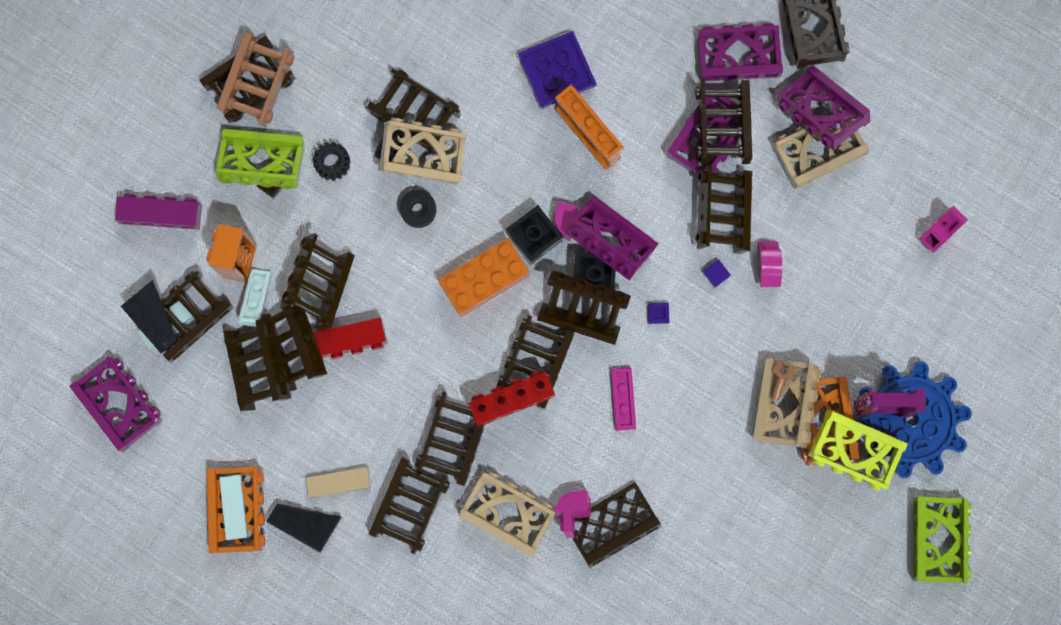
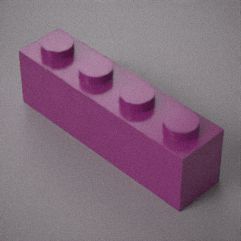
(158, 212)

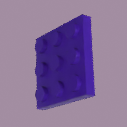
(555, 67)

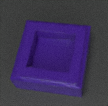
(716, 273)
(658, 313)

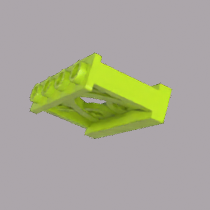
(269, 175)
(921, 562)

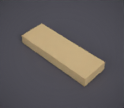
(338, 482)

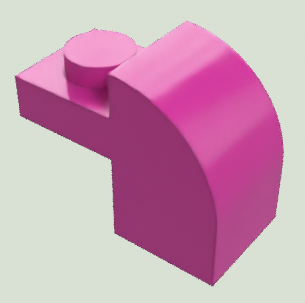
(563, 215)
(943, 229)
(770, 264)
(572, 506)

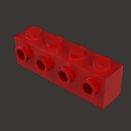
(351, 338)
(512, 398)

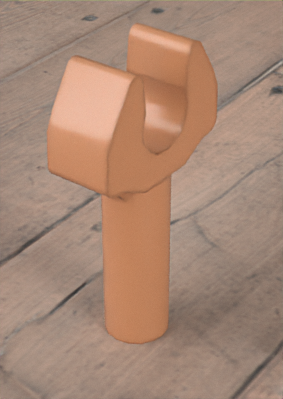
(781, 378)

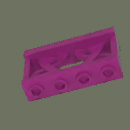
(719, 72)
(816, 124)
(683, 144)
(607, 220)
(88, 399)
(890, 403)

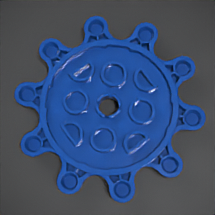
(934, 426)

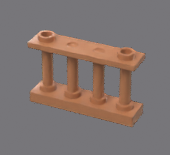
(242, 64)

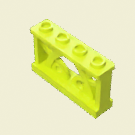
(884, 442)

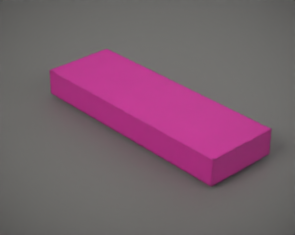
(623, 399)

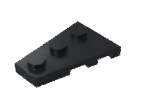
(150, 316)
(304, 525)

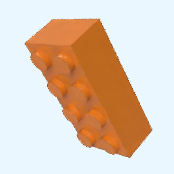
(231, 253)
(484, 277)

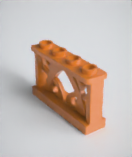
(588, 127)
(842, 397)
(216, 533)

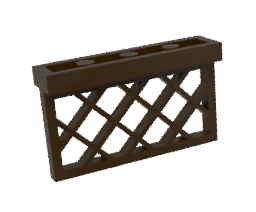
(626, 537)

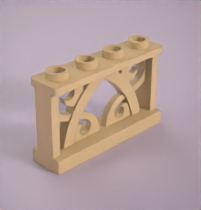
(398, 164)
(810, 173)
(764, 421)
(479, 519)

